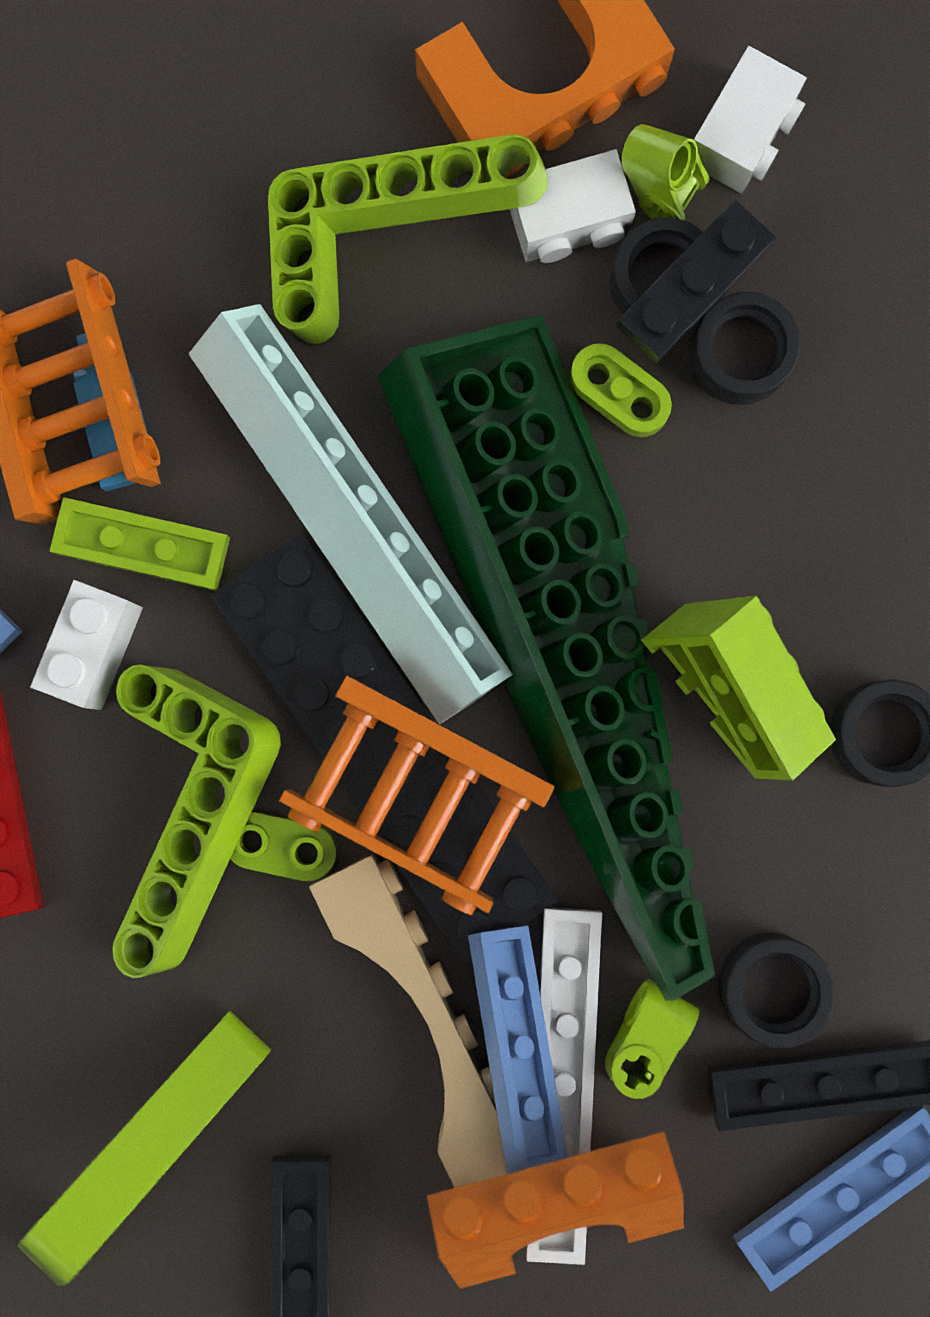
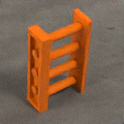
(29, 482)
(465, 766)

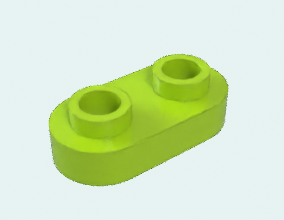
(623, 388)
(280, 848)

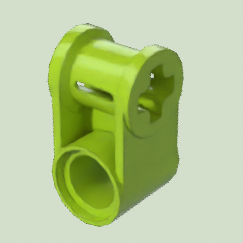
(663, 170)
(652, 1033)

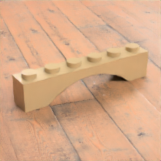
(367, 916)

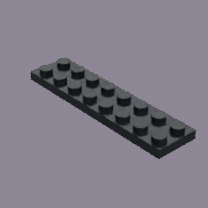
(306, 645)

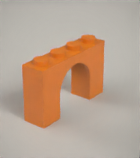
(625, 57)
(616, 1185)

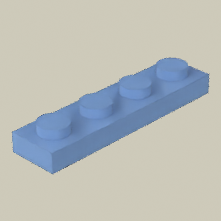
(517, 1048)
(839, 1199)

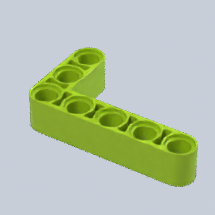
(381, 207)
(195, 813)
(143, 1151)

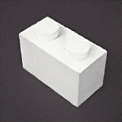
(746, 119)
(582, 206)
(86, 646)

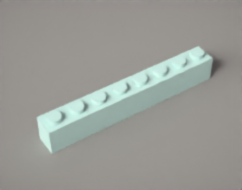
(348, 511)

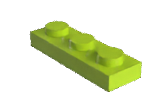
(140, 544)

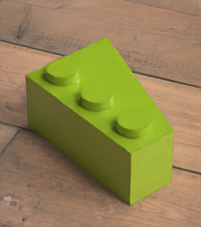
(748, 682)

